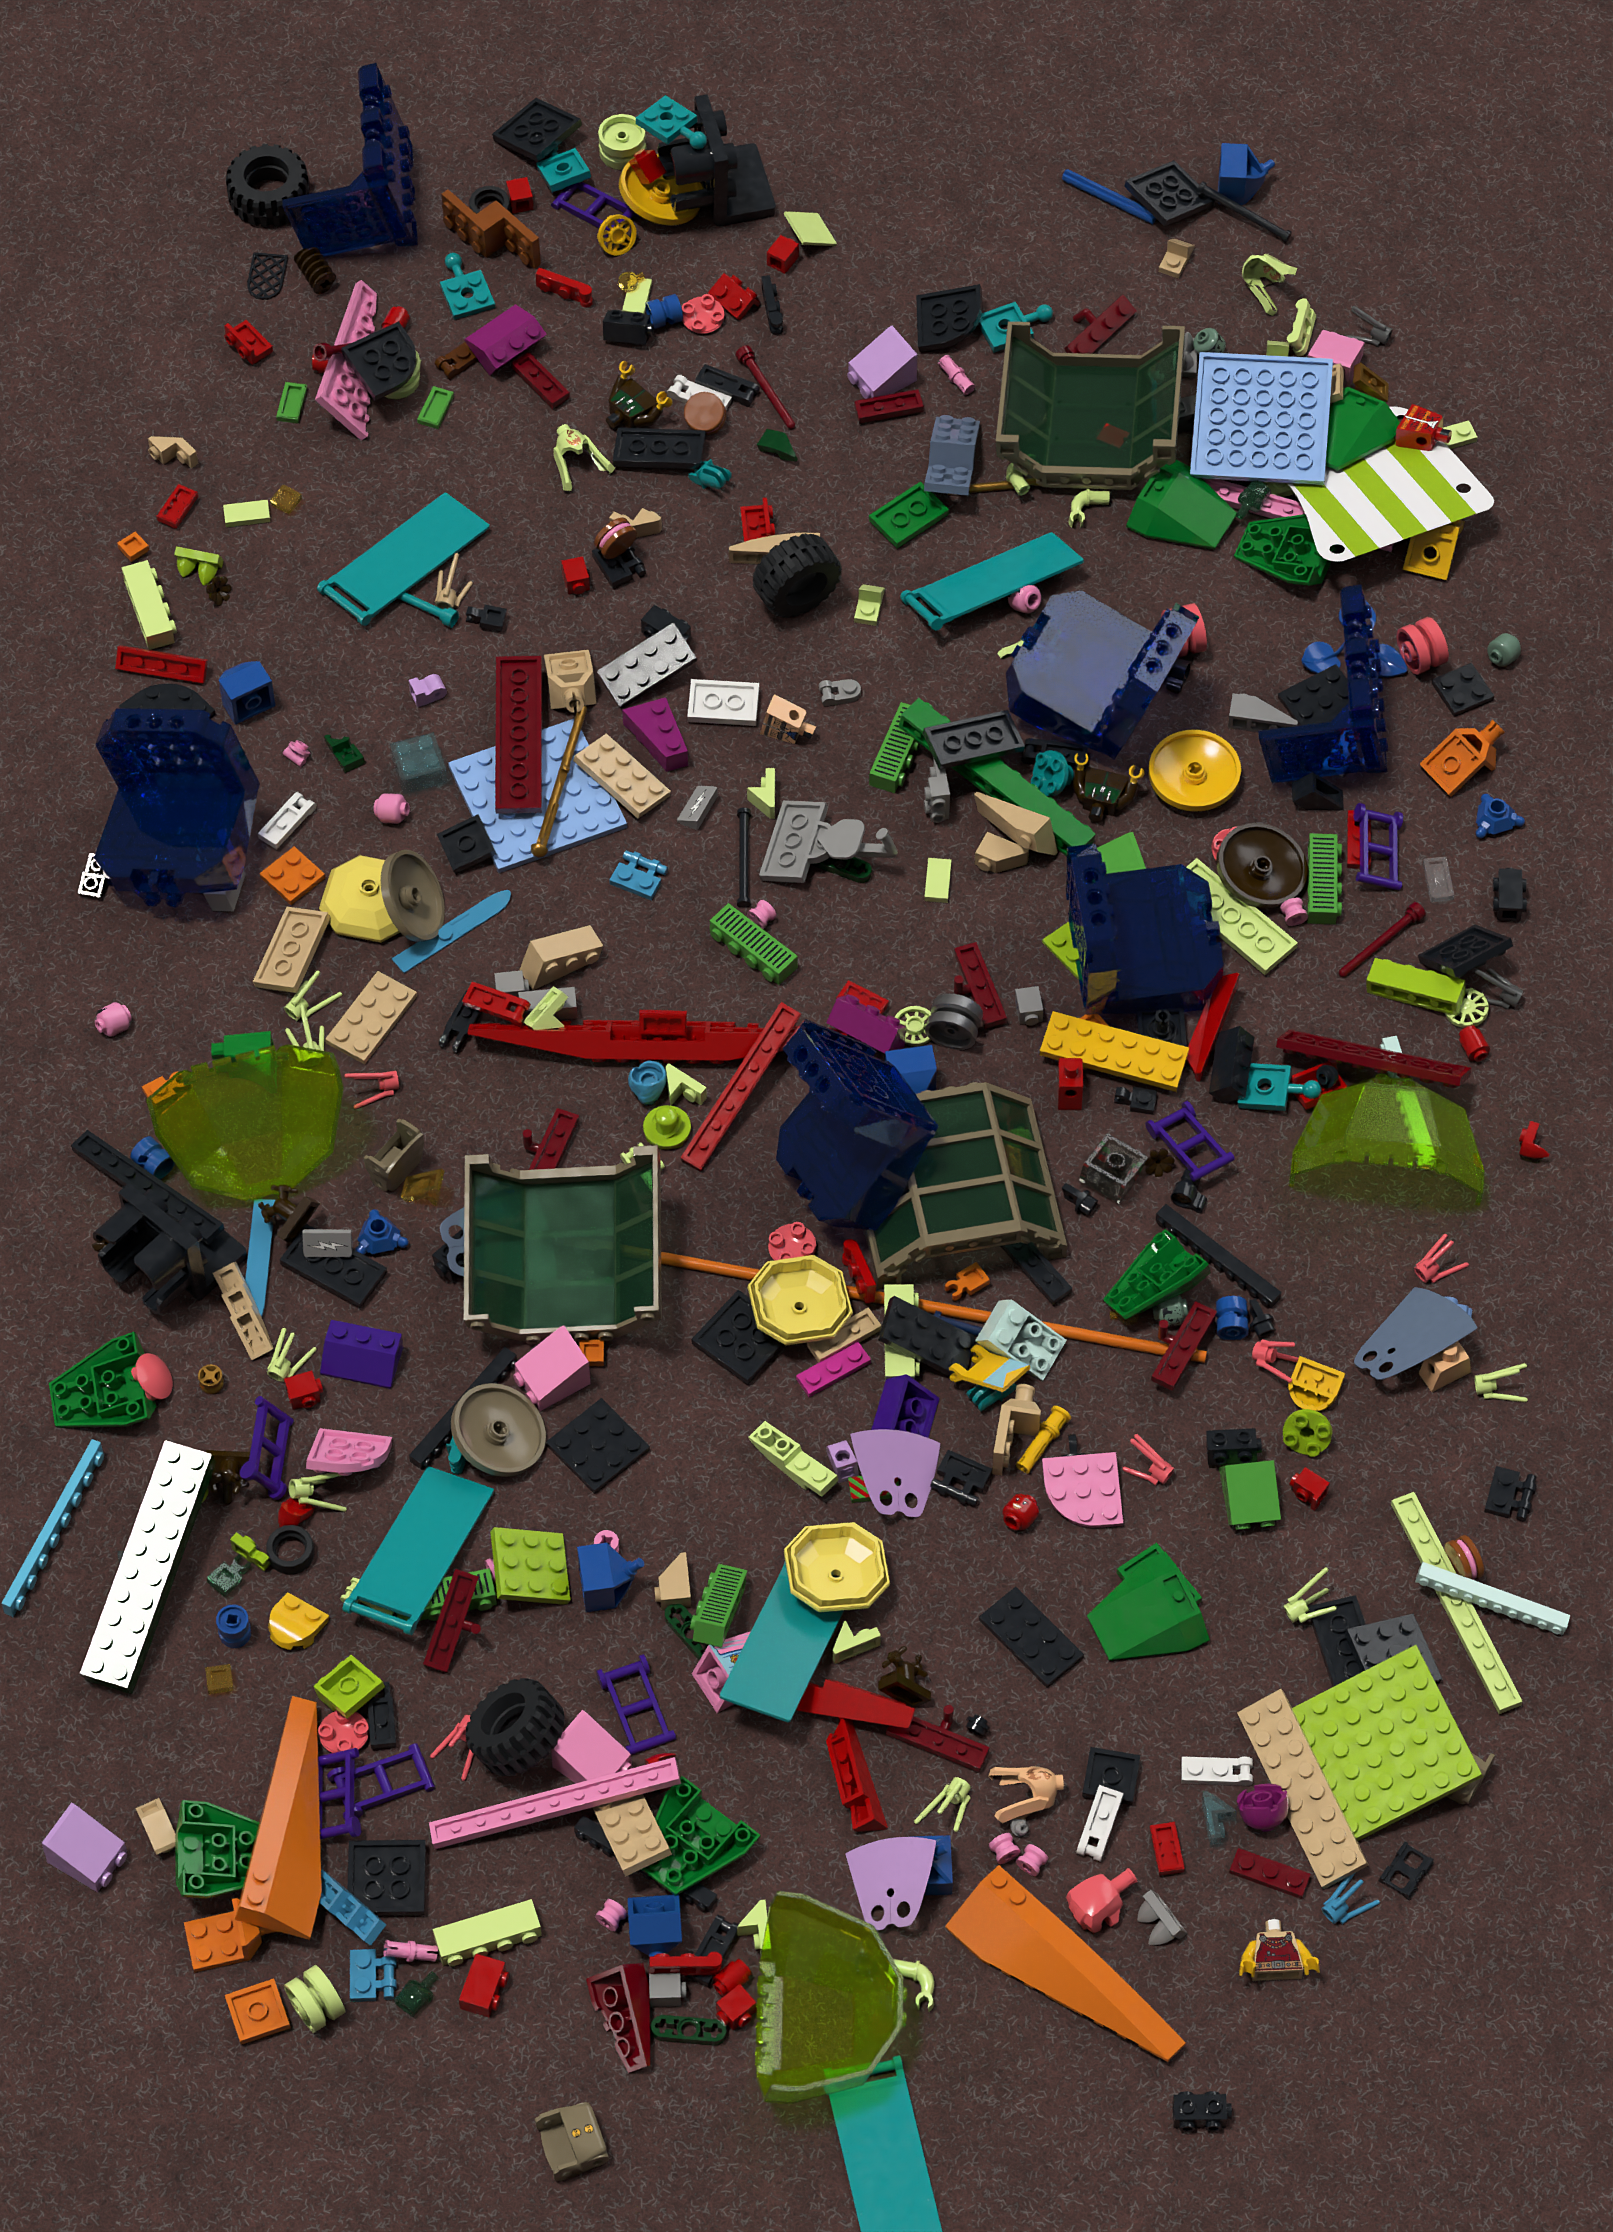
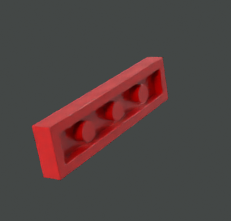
(161, 664)

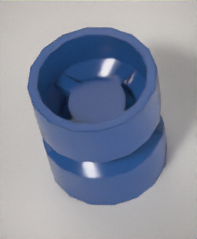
(664, 311)
(152, 1157)
(1232, 1318)
(233, 1626)

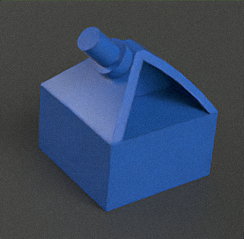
(1240, 172)
(246, 691)
(916, 1066)
(604, 1576)
(940, 1877)
(654, 1923)

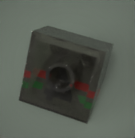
(1112, 1168)

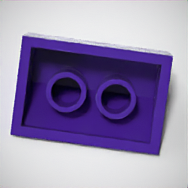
(361, 1354)
(905, 1406)

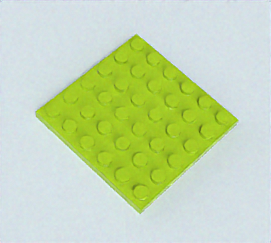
(1387, 1742)

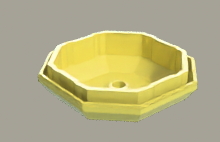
(354, 909)
(803, 1284)
(836, 1551)

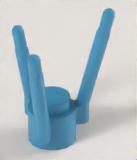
(1336, 1908)

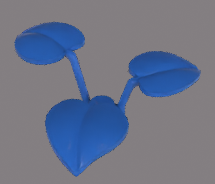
(1320, 656)

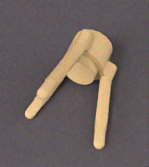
(447, 597)

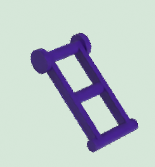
(587, 215)
(1395, 822)
(1157, 1130)
(249, 1470)
(643, 1669)
(338, 1776)
(352, 1823)

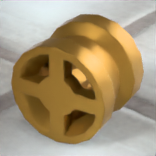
(210, 1373)

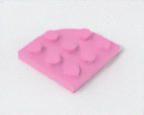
(347, 1452)
(1085, 1489)

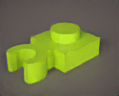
(247, 1549)

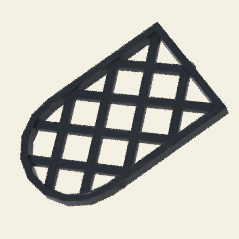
(266, 280)

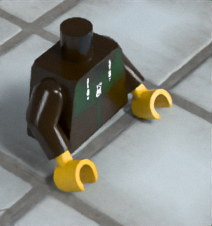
(632, 403)
(1103, 790)

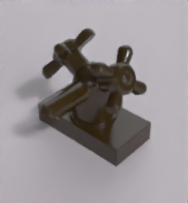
(295, 1216)
(228, 1472)
(901, 1682)

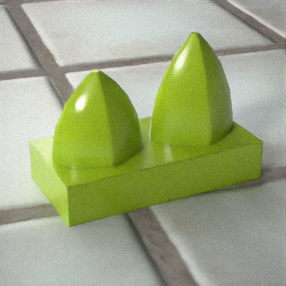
(207, 563)

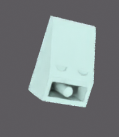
(1021, 1337)

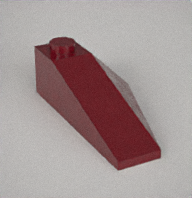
(624, 2002)

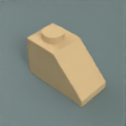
(999, 854)
(674, 1584)

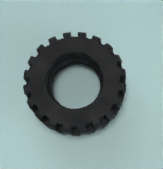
(259, 165)
(797, 575)
(515, 1727)

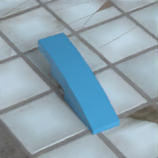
(349, 1909)

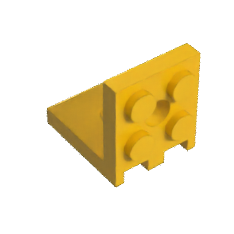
(1443, 540)

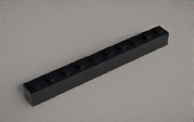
(1218, 1256)
(441, 1432)
(594, 1834)

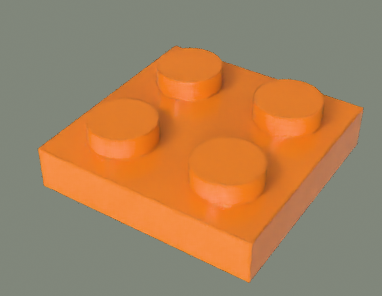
(292, 875)
(257, 2011)

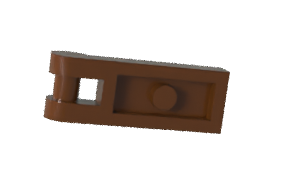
(460, 356)

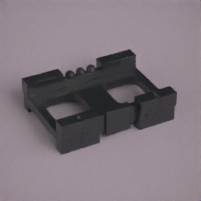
(1399, 1865)

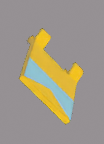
(990, 1370)

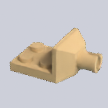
(570, 680)
(1016, 1416)

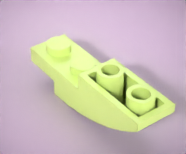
(791, 1460)

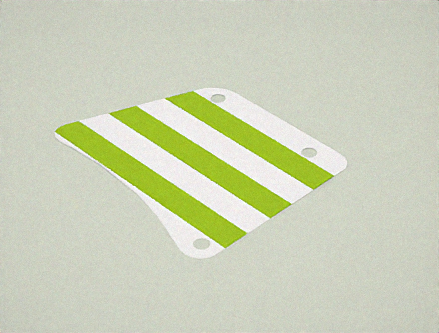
(1389, 498)

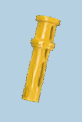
(1048, 1430)

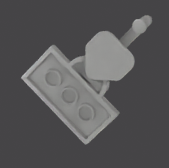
(805, 839)

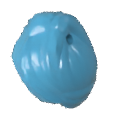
(648, 1081)

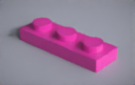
(833, 1369)

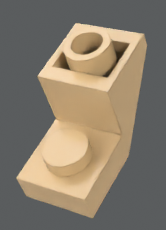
(169, 447)
(645, 522)
(157, 1826)

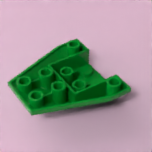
(1358, 428)
(1180, 509)
(1284, 550)
(1156, 1276)
(102, 1388)
(1149, 1613)
(698, 1838)
(212, 1849)

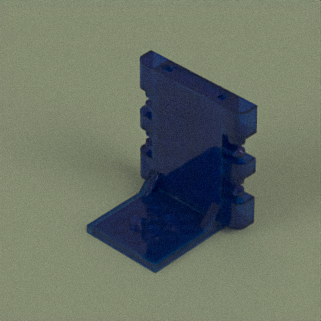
(379, 201)
(1355, 736)

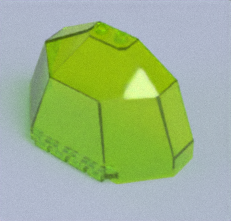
(250, 1119)
(1393, 1121)
(827, 2001)

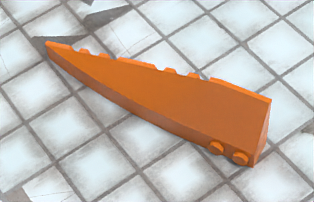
(285, 1862)
(1027, 1941)

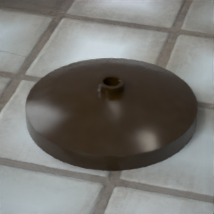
(1261, 865)

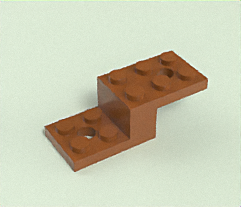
(491, 229)

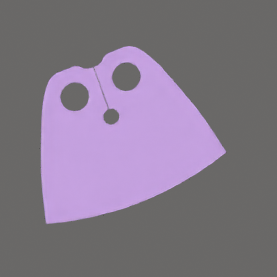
(893, 1454)
(893, 1864)

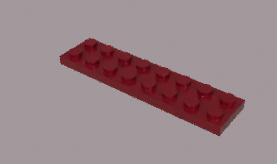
(518, 735)
(1380, 1059)

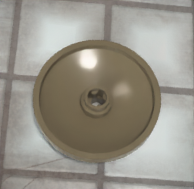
(412, 895)
(498, 1430)

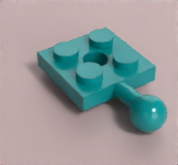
(668, 130)
(552, 168)
(462, 283)
(1002, 315)
(1276, 1096)

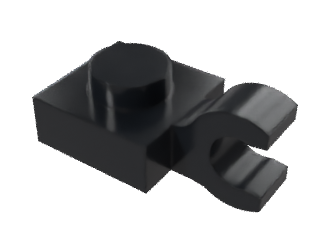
(489, 618)
(1140, 1099)

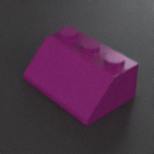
(505, 338)
(867, 1024)

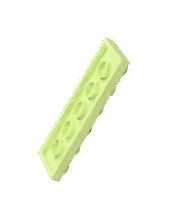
(1245, 926)

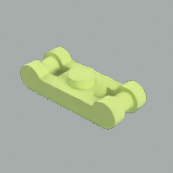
(1302, 328)

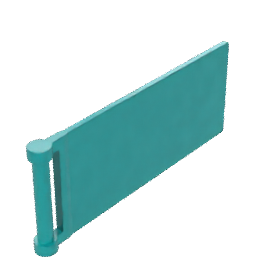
(404, 557)
(992, 579)
(419, 1548)
(780, 1654)
(885, 2155)

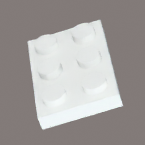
(723, 702)

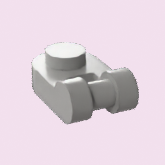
(848, 691)

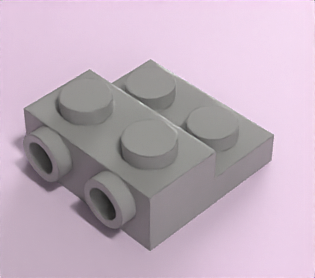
(937, 795)

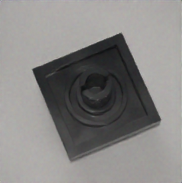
(1163, 1025)

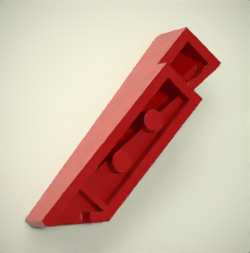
(1211, 1024)
(854, 1703)
(854, 1778)

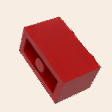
(483, 1985)

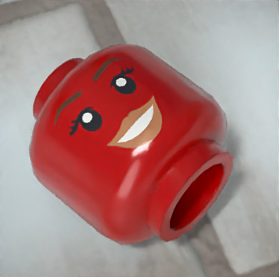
(1020, 1512)

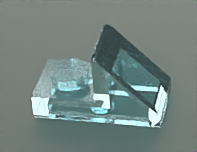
(1216, 1813)

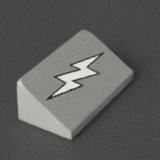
(698, 806)
(327, 1243)

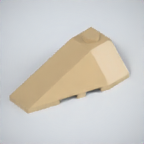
(1021, 825)

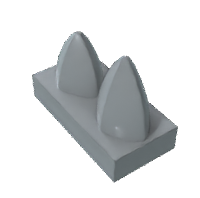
(1190, 357)
(1167, 1927)

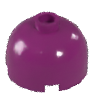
(1264, 1806)

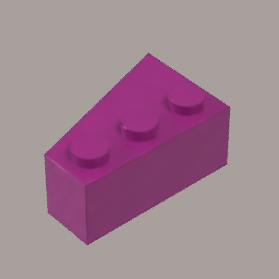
(658, 732)

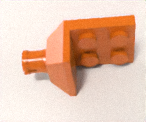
(1462, 756)
(222, 1940)

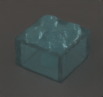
(418, 763)

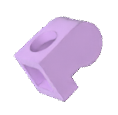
(427, 689)
(842, 1460)

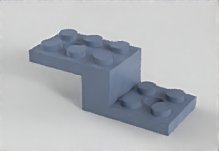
(952, 455)

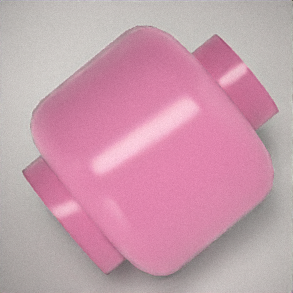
(1026, 599)
(391, 808)
(113, 1019)

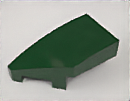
(777, 442)
(345, 753)

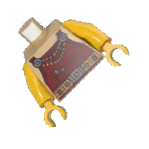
(1277, 1955)

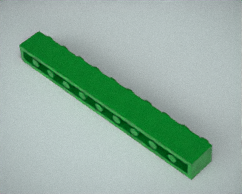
(1002, 782)

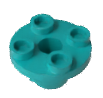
(1051, 773)

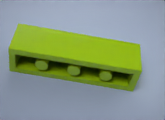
(1415, 986)

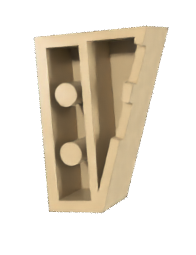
(560, 955)

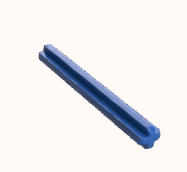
(1108, 195)

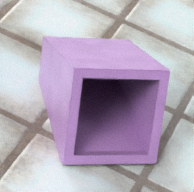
(884, 365)
(84, 1848)

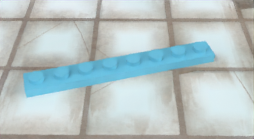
(50, 1535)

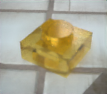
(286, 499)
(219, 1679)

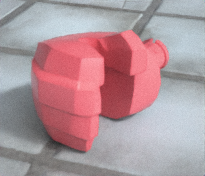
(1099, 1900)

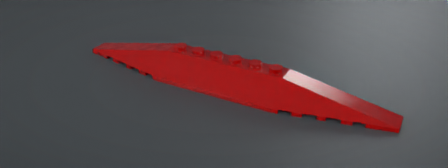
(622, 1041)

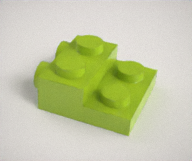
(348, 1687)

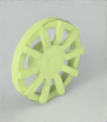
(1468, 1009)
(914, 1025)

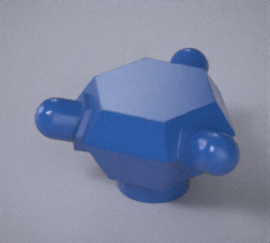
(1495, 816)
(379, 1235)

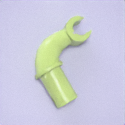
(1017, 480)
(1085, 498)
(921, 1974)

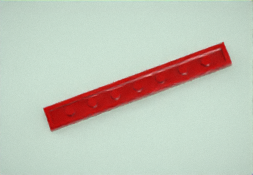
(740, 1086)

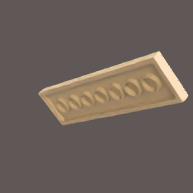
(1312, 1804)

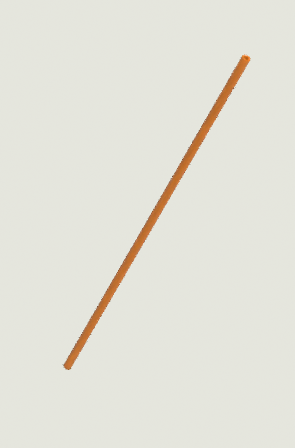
(946, 1309)

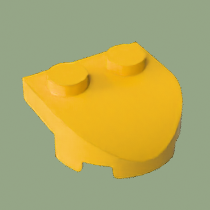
(1314, 1385)
(295, 1622)

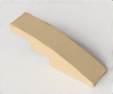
(753, 550)
(243, 1310)

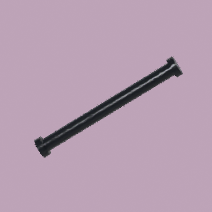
(1203, 188)
(743, 814)

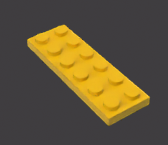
(1115, 1051)

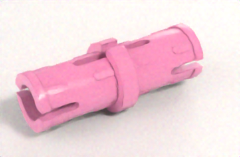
(956, 375)
(410, 1951)

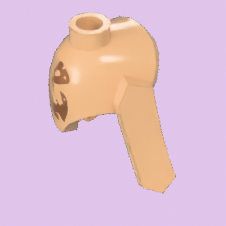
(1041, 1781)

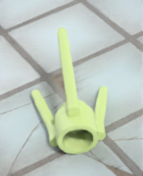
(293, 1006)
(309, 1044)
(280, 1366)
(1487, 1382)
(304, 1487)
(1297, 1609)
(954, 1793)

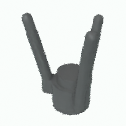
(1380, 332)
(1510, 993)

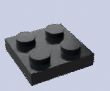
(1462, 689)
(466, 844)
(1111, 1770)

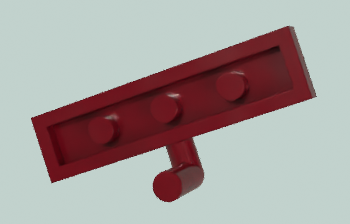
(1100, 327)
(978, 984)
(554, 1141)
(1182, 1345)
(452, 1620)
(941, 1741)

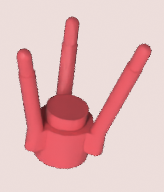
(386, 1081)
(1428, 1267)
(1265, 1353)
(1160, 1469)
(458, 1733)

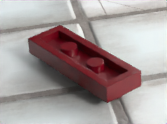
(540, 380)
(888, 406)
(1269, 1873)

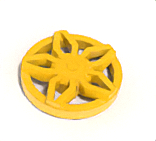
(616, 234)

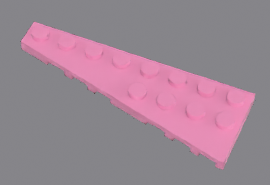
(340, 387)

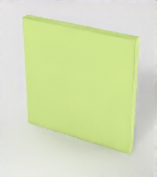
(810, 228)

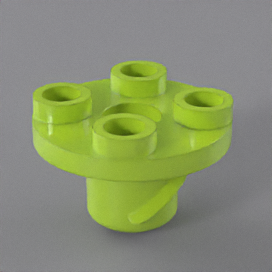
(667, 1127)
(1307, 1432)

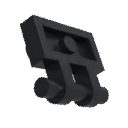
(616, 569)
(963, 1471)
(1502, 1492)

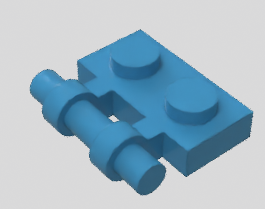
(635, 880)
(363, 1975)

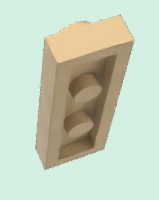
(855, 1329)

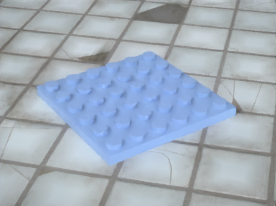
(1261, 418)
(583, 811)

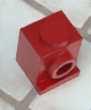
(1309, 1487)

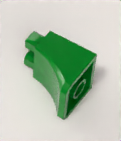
(241, 1043)

